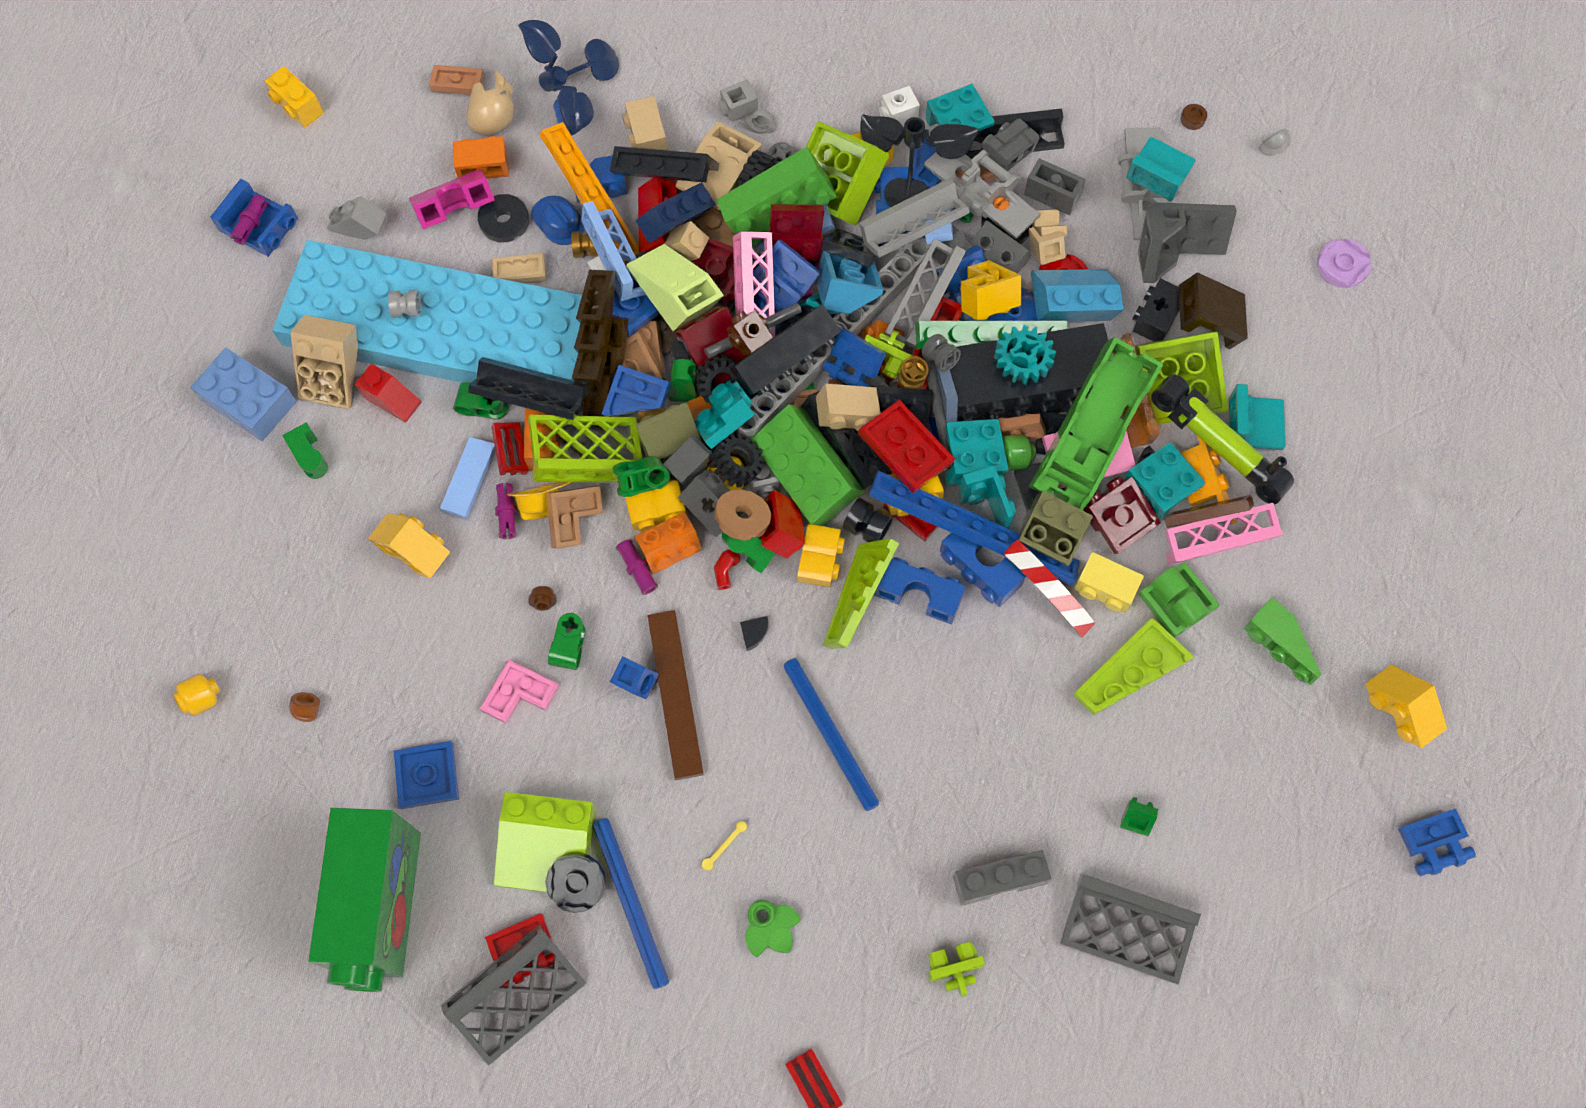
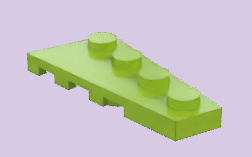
(859, 587)
(1138, 663)

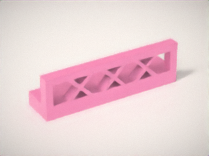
(744, 274)
(1218, 545)

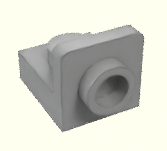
(765, 482)

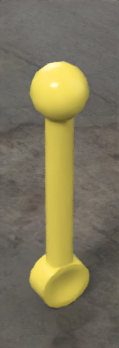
(708, 863)

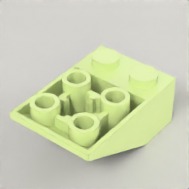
(674, 285)

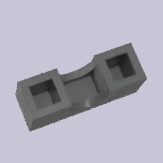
(1001, 876)

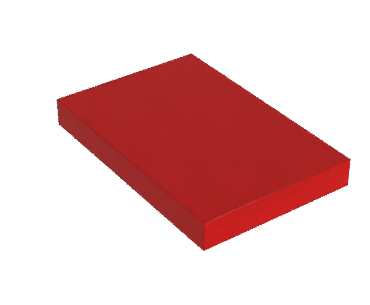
(906, 446)

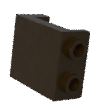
(1213, 306)

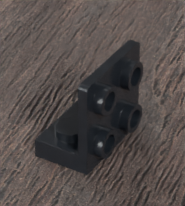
(916, 400)

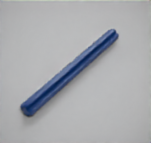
(831, 735)
(630, 903)

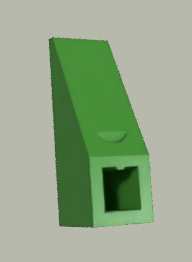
(1282, 636)

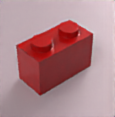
(785, 529)

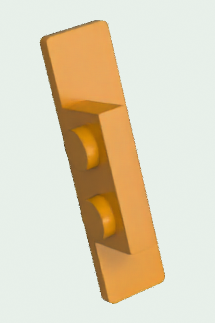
(1205, 463)

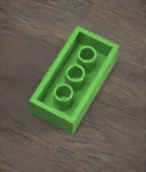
(791, 181)
(807, 465)

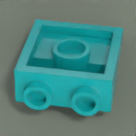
(726, 415)

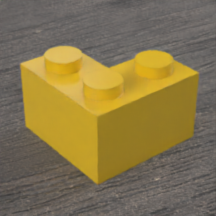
(989, 290)
(410, 543)
(1411, 704)

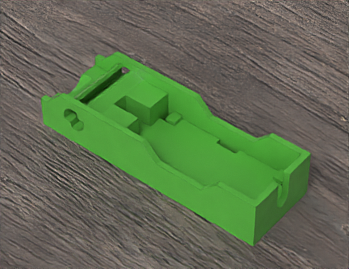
(1096, 424)

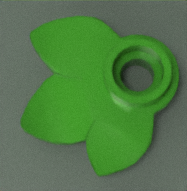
(773, 931)

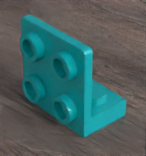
(959, 107)
(1160, 168)
(1257, 419)
(975, 447)
(1165, 479)
(990, 485)

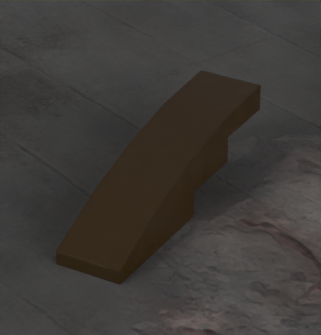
(595, 326)
(597, 394)

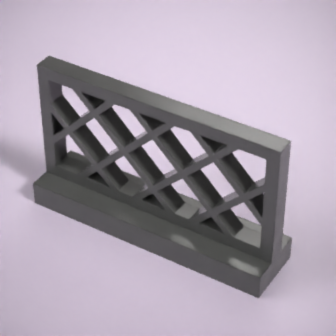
(1139, 903)
(493, 978)

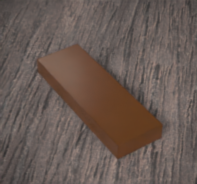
(1209, 511)

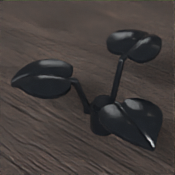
(950, 140)

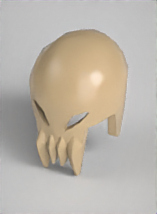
(488, 110)

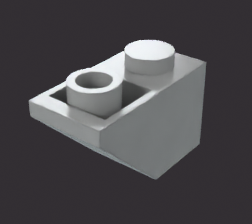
(356, 219)

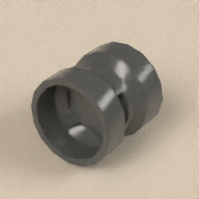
(941, 352)

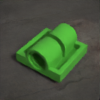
(1178, 599)

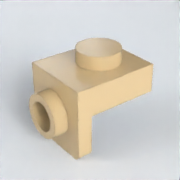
(1049, 223)

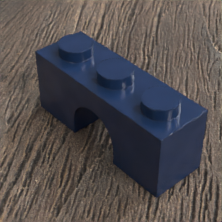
(675, 212)

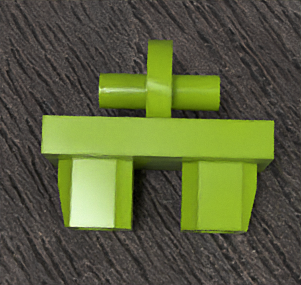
(893, 350)
(967, 962)

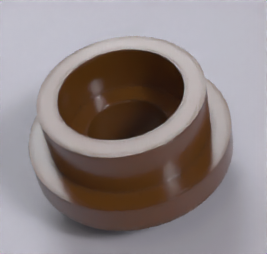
(542, 598)

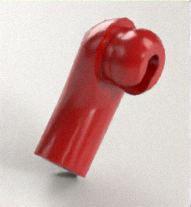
(723, 564)

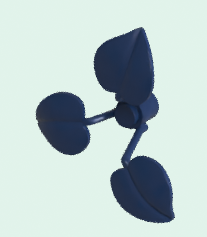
(575, 106)

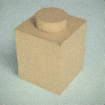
(687, 241)

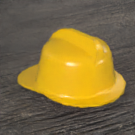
(533, 502)

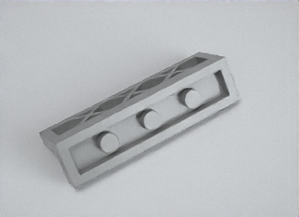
(910, 215)
(935, 293)

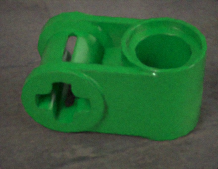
(479, 406)
(635, 479)
(567, 647)

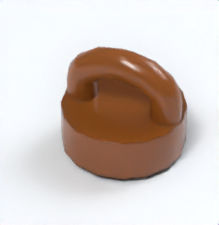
(304, 706)

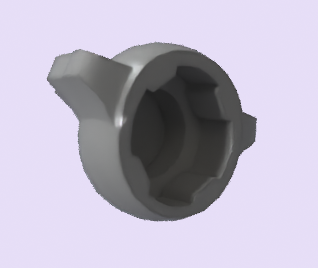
(760, 121)
(1276, 143)

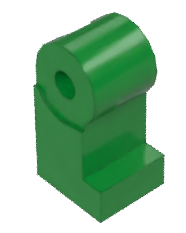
(683, 381)
(308, 458)
(757, 555)

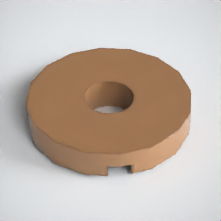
(746, 502)

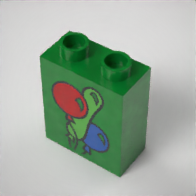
(365, 897)

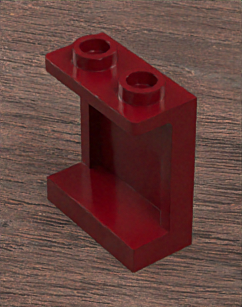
(705, 332)

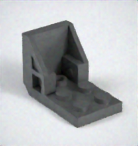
(1182, 229)

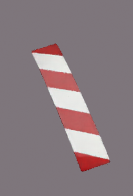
(1050, 587)

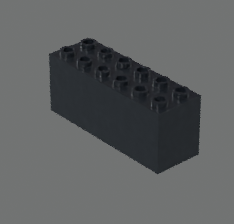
(989, 395)

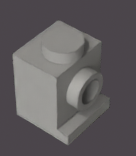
(738, 100)

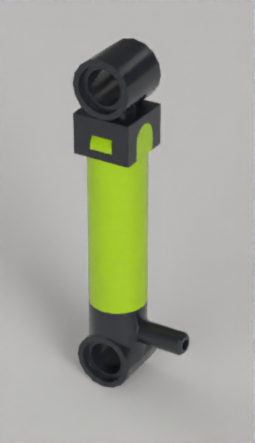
(1190, 410)

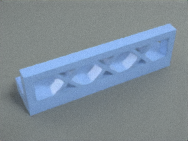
(607, 251)

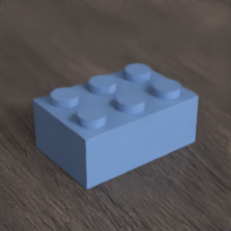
(243, 394)

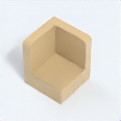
(1047, 247)

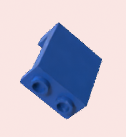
(273, 223)

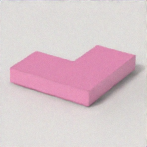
(515, 684)

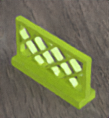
(580, 469)

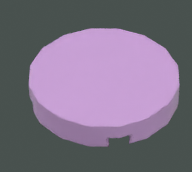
(1344, 263)

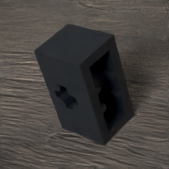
(1159, 311)

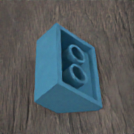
(846, 284)
(1076, 295)

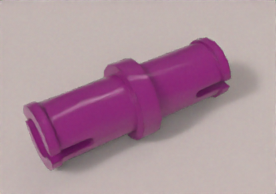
(249, 219)
(505, 511)
(636, 567)

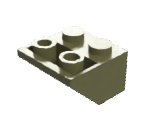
(666, 432)
(1054, 527)

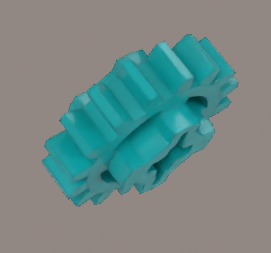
(1023, 357)

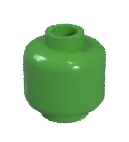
(1018, 451)

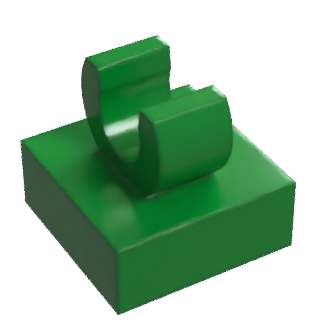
(1139, 817)

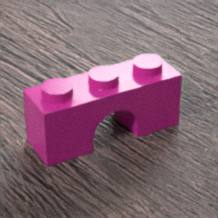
(466, 191)

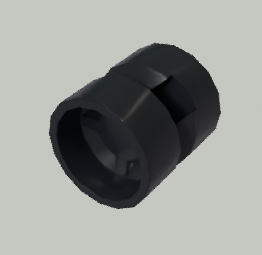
(866, 521)

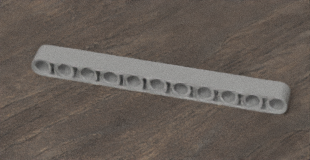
(794, 383)

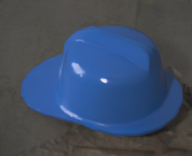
(557, 219)

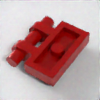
(504, 939)

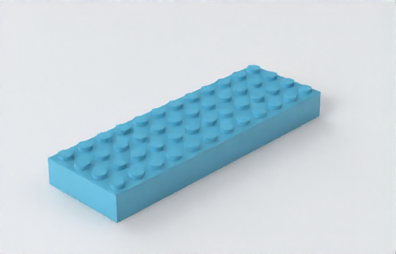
(459, 320)

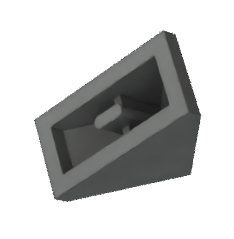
(688, 461)

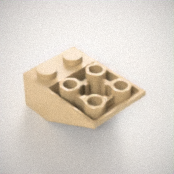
(731, 152)
(324, 360)

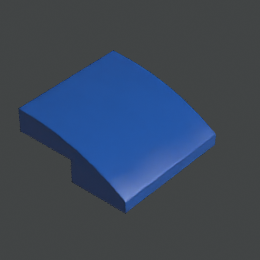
(791, 276)

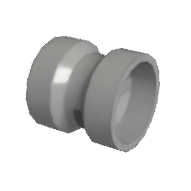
(404, 303)

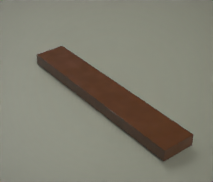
(675, 695)

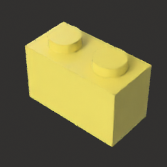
(1108, 583)

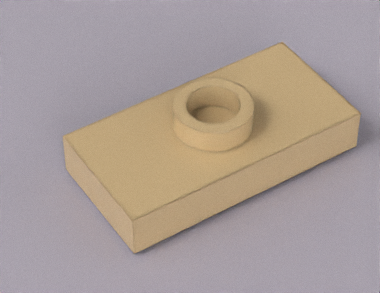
(520, 268)

